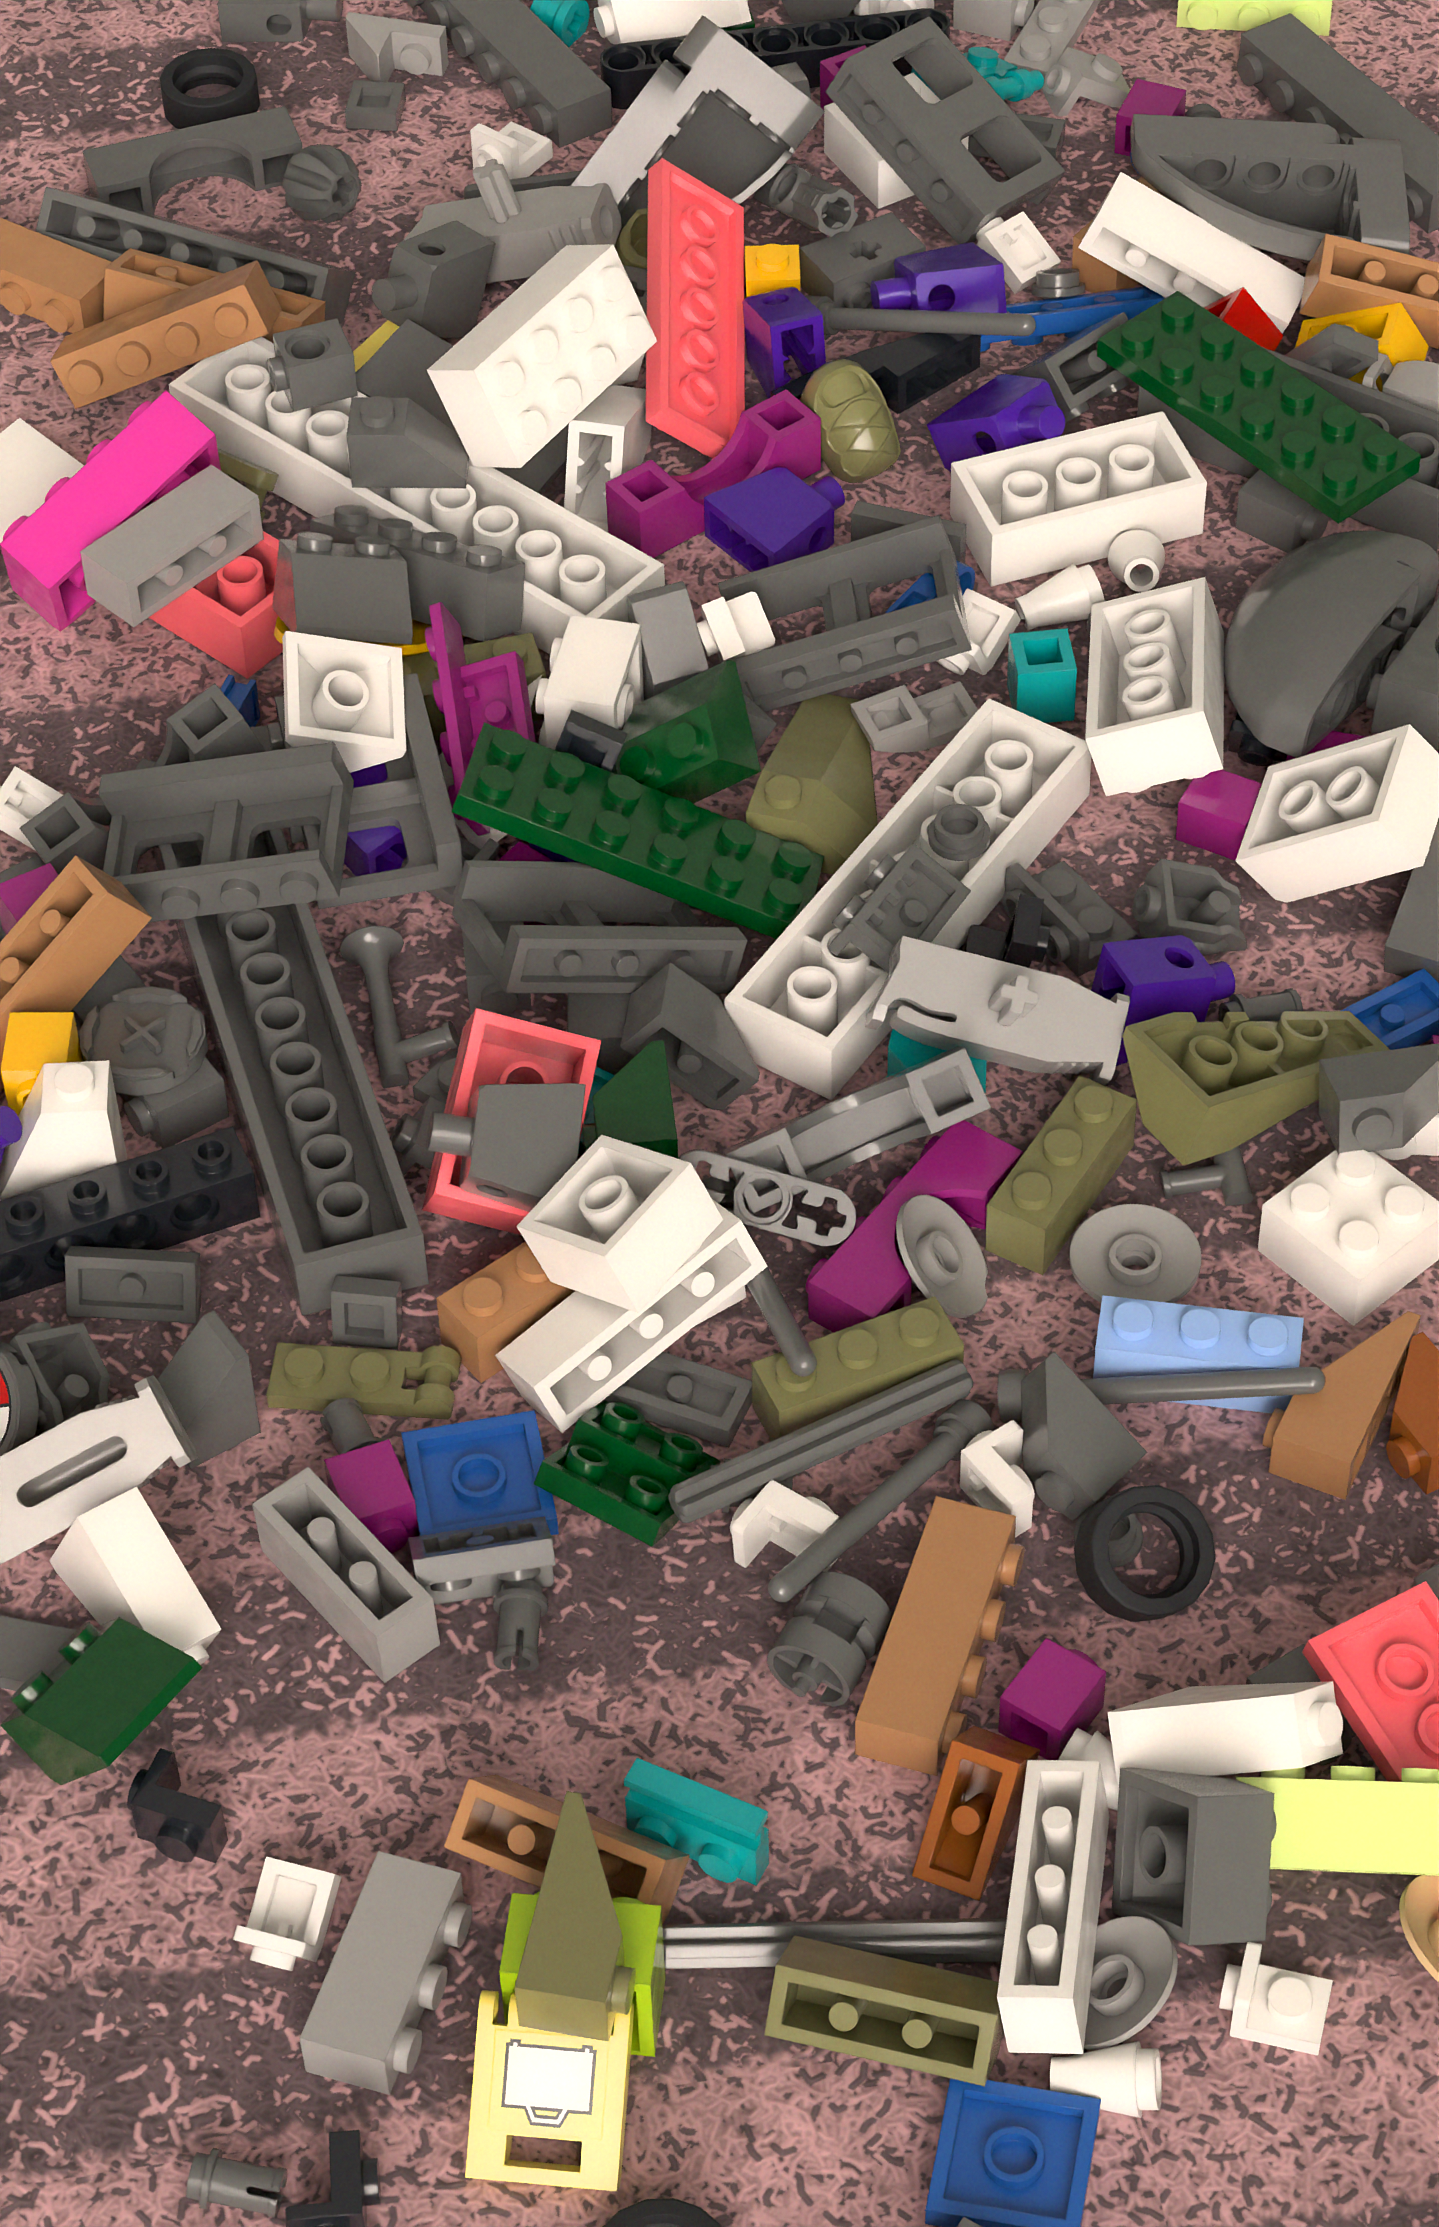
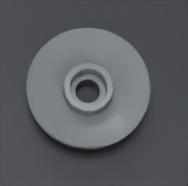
(1138, 1237)
(942, 1255)
(1130, 1979)

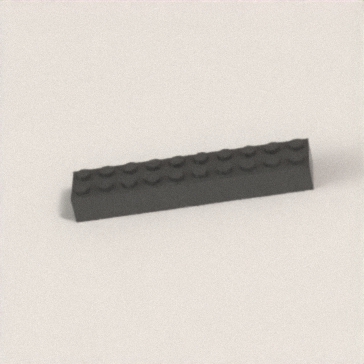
(301, 1092)

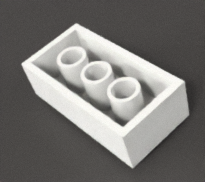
(542, 356)
(1075, 495)
(1155, 687)

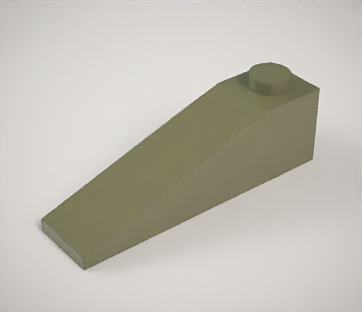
(818, 783)
(1229, 1080)

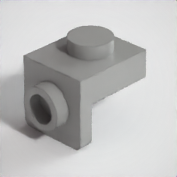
(1085, 76)

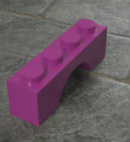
(665, 510)
(866, 1271)

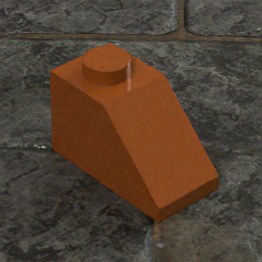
(1415, 1418)
(973, 1811)

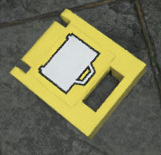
(548, 2089)

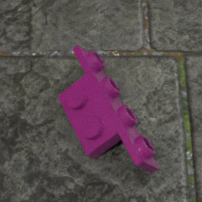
(473, 694)

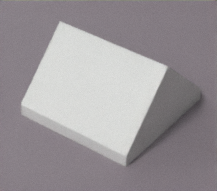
(345, 697)

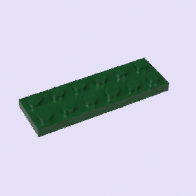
(1259, 406)
(636, 832)

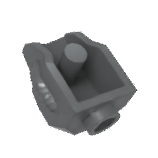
(1190, 903)
(65, 1371)

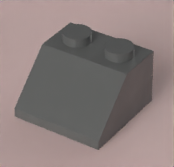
(343, 589)
(1194, 1855)

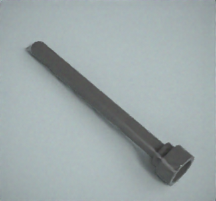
(920, 321)
(772, 1303)
(1173, 1387)
(951, 1435)

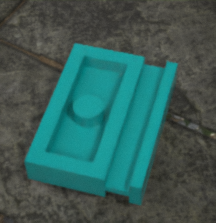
(698, 1820)

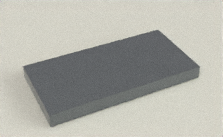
(401, 372)

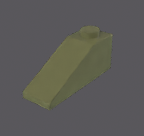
(574, 1952)

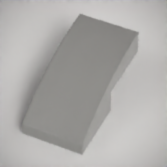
(909, 724)

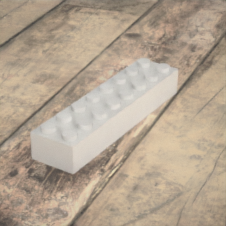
(806, 1006)

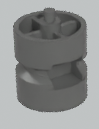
(830, 1637)

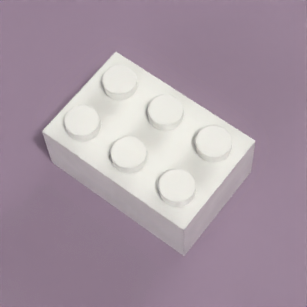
(1343, 815)

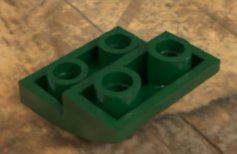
(623, 1470)

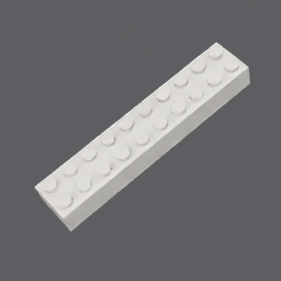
(566, 559)

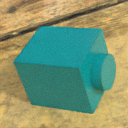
(1042, 675)

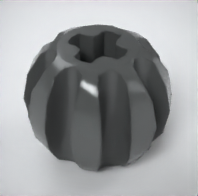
(321, 183)

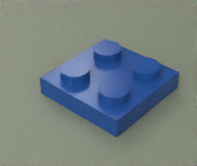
(477, 1473)
(1012, 2157)

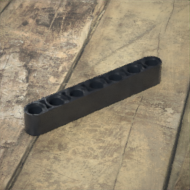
(632, 64)

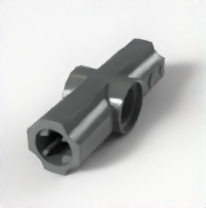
(809, 200)

